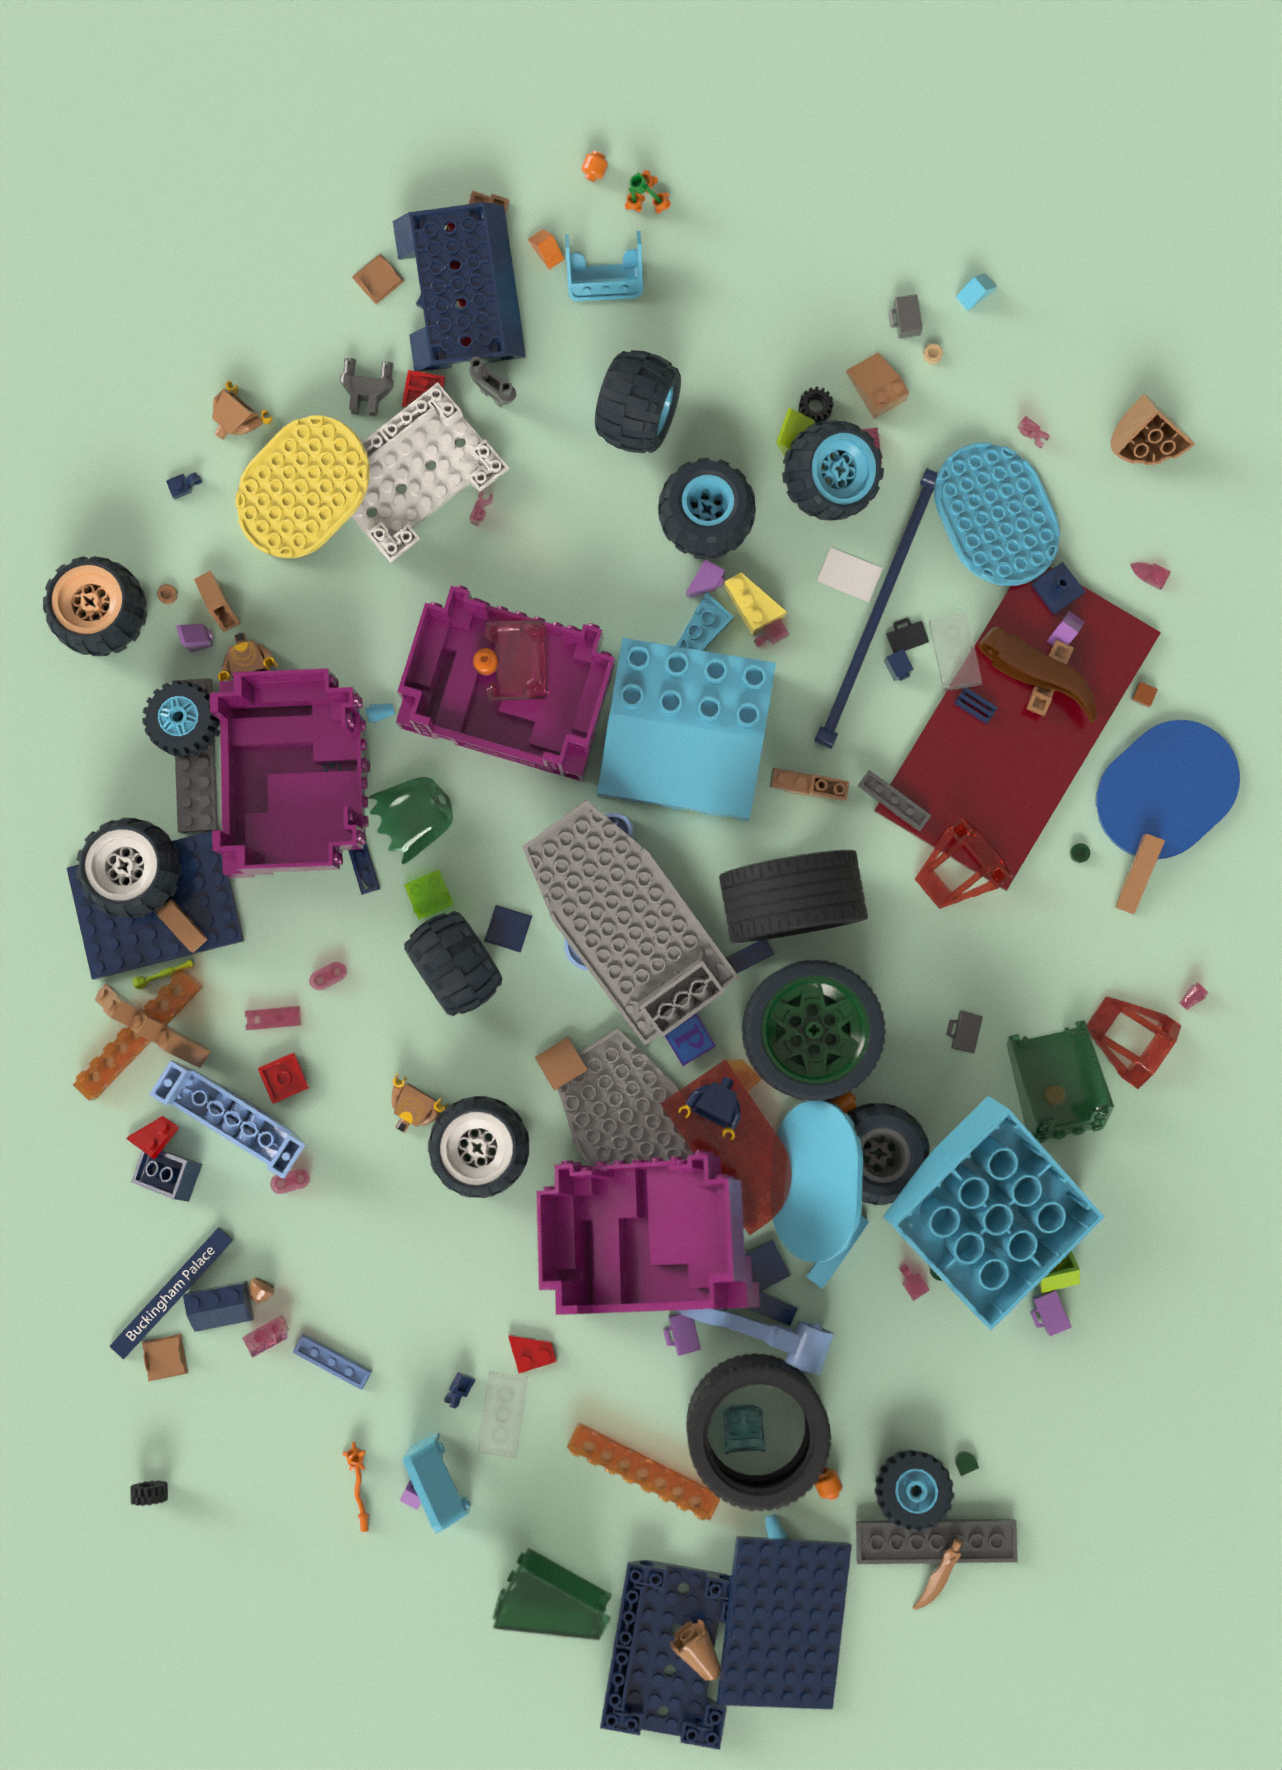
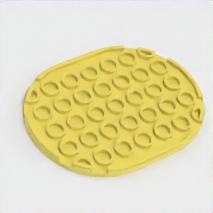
(302, 487)

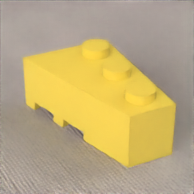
(752, 603)

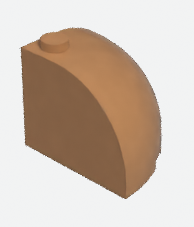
(1148, 435)

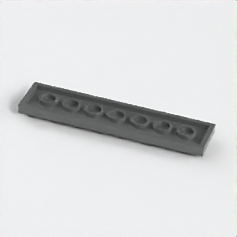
(197, 784)
(981, 1542)

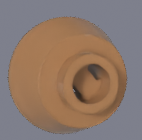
(260, 1290)

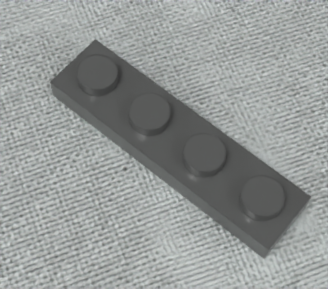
(894, 800)

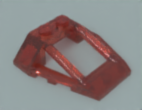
(991, 861)
(1154, 1054)

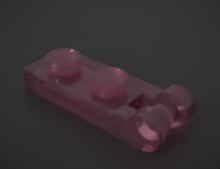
(273, 1018)

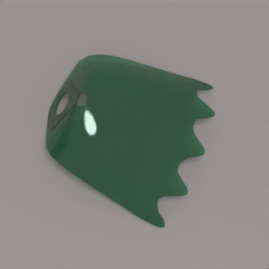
(411, 817)

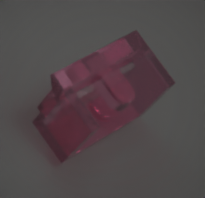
(266, 1336)

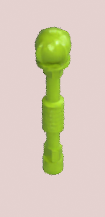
(141, 982)

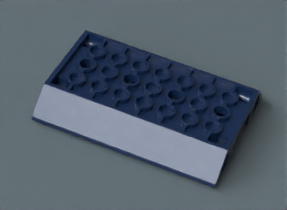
(483, 281)
(643, 1650)

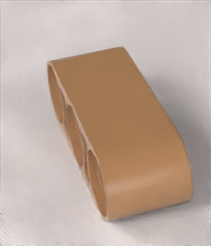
(181, 925)

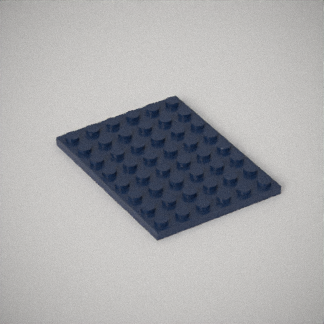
(128, 944)
(784, 1623)

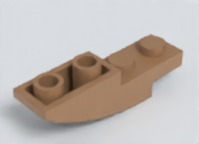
(809, 785)

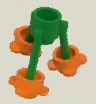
(643, 183)

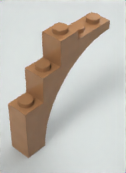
(151, 1028)

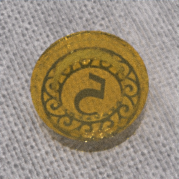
(1054, 1095)

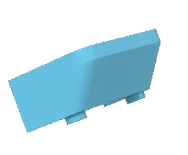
(604, 281)
(434, 1484)

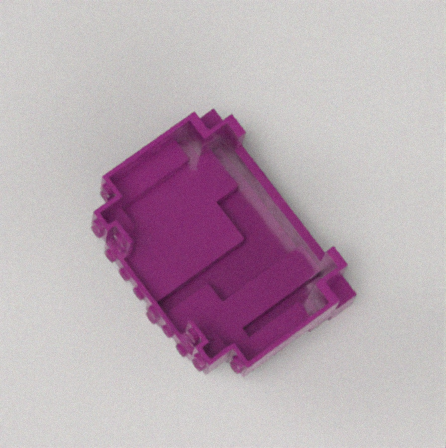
(450, 698)
(274, 790)
(644, 1237)

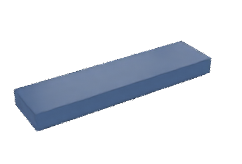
(332, 1361)

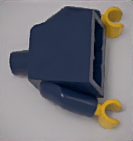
(716, 1104)

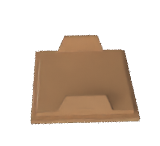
(378, 279)
(164, 1357)

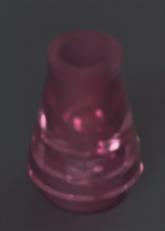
(1193, 996)

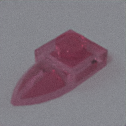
(1151, 574)

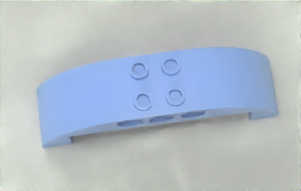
(229, 1116)

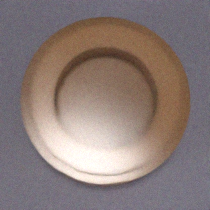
(167, 594)

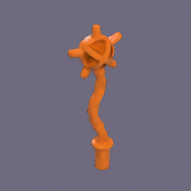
(355, 1460)

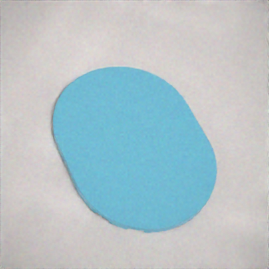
(996, 514)
(825, 1181)

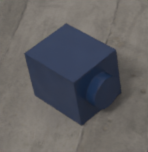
(898, 665)

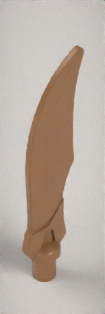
(940, 1577)

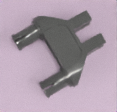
(490, 383)
(366, 388)

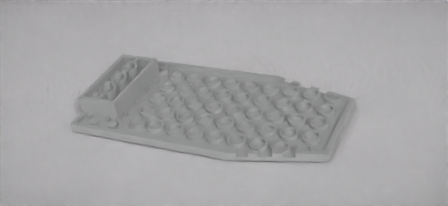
(626, 922)
(618, 1107)

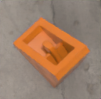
(546, 248)

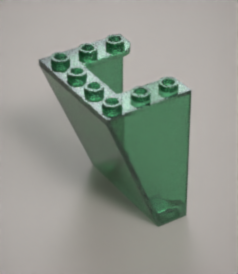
(1067, 1062)
(550, 1601)

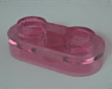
(328, 976)
(291, 1181)

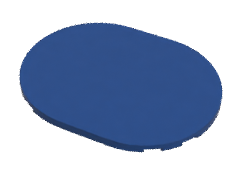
(1169, 786)

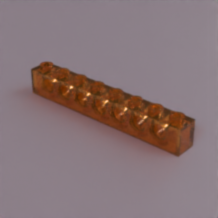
(84, 1080)
(620, 1452)

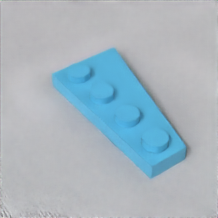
(705, 624)

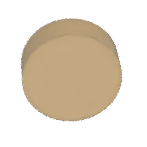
(933, 353)

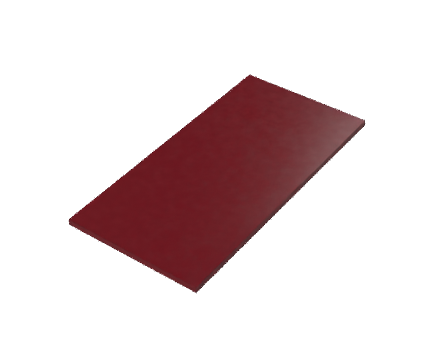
(1019, 763)

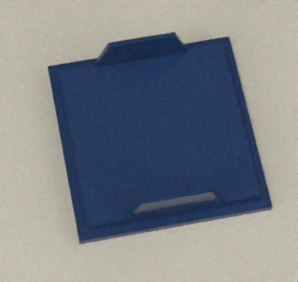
(508, 928)

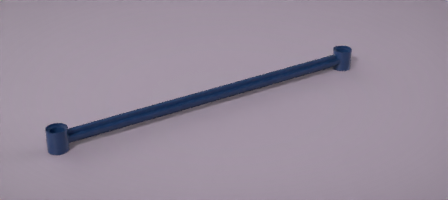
(826, 735)

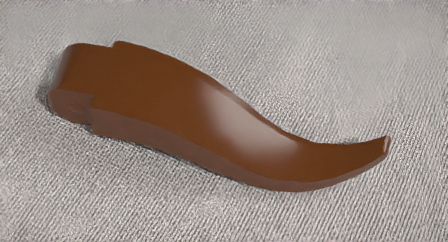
(1035, 668)

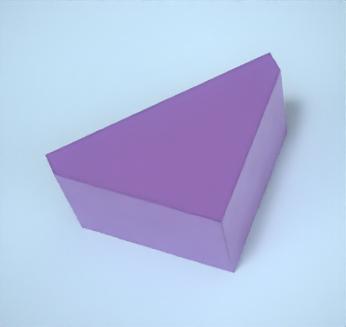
(1066, 629)

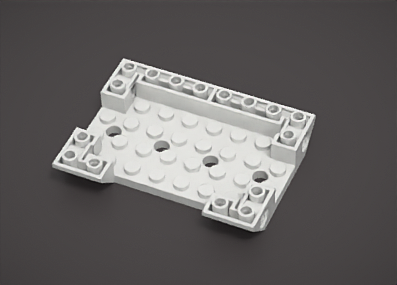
(399, 457)

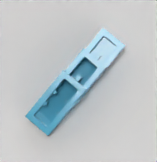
(823, 1271)

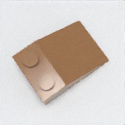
(878, 385)

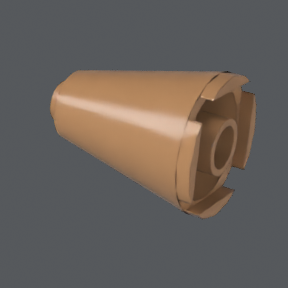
(696, 1649)

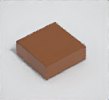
(1144, 694)

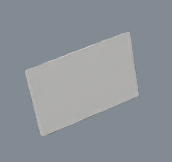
(849, 574)

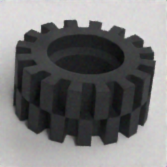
(818, 395)
(149, 1493)

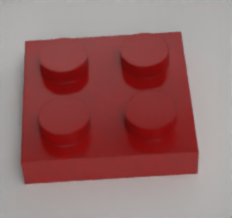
(283, 1078)

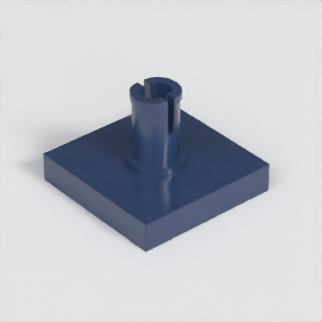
(1058, 588)

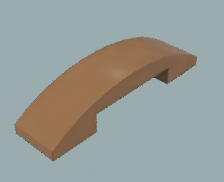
(1041, 697)

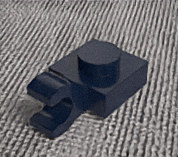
(180, 485)
(459, 1387)

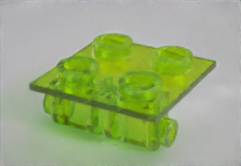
(428, 894)

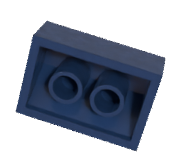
(218, 1306)

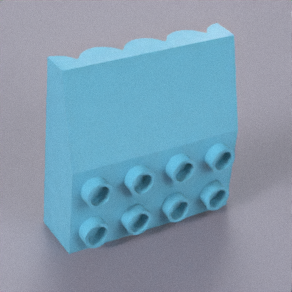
(686, 729)
(991, 1212)

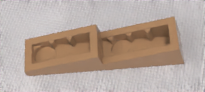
(1139, 873)

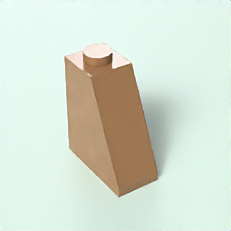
(216, 601)

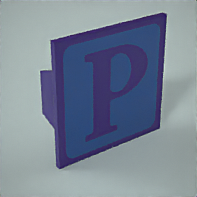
(690, 1040)

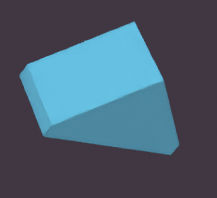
(975, 291)

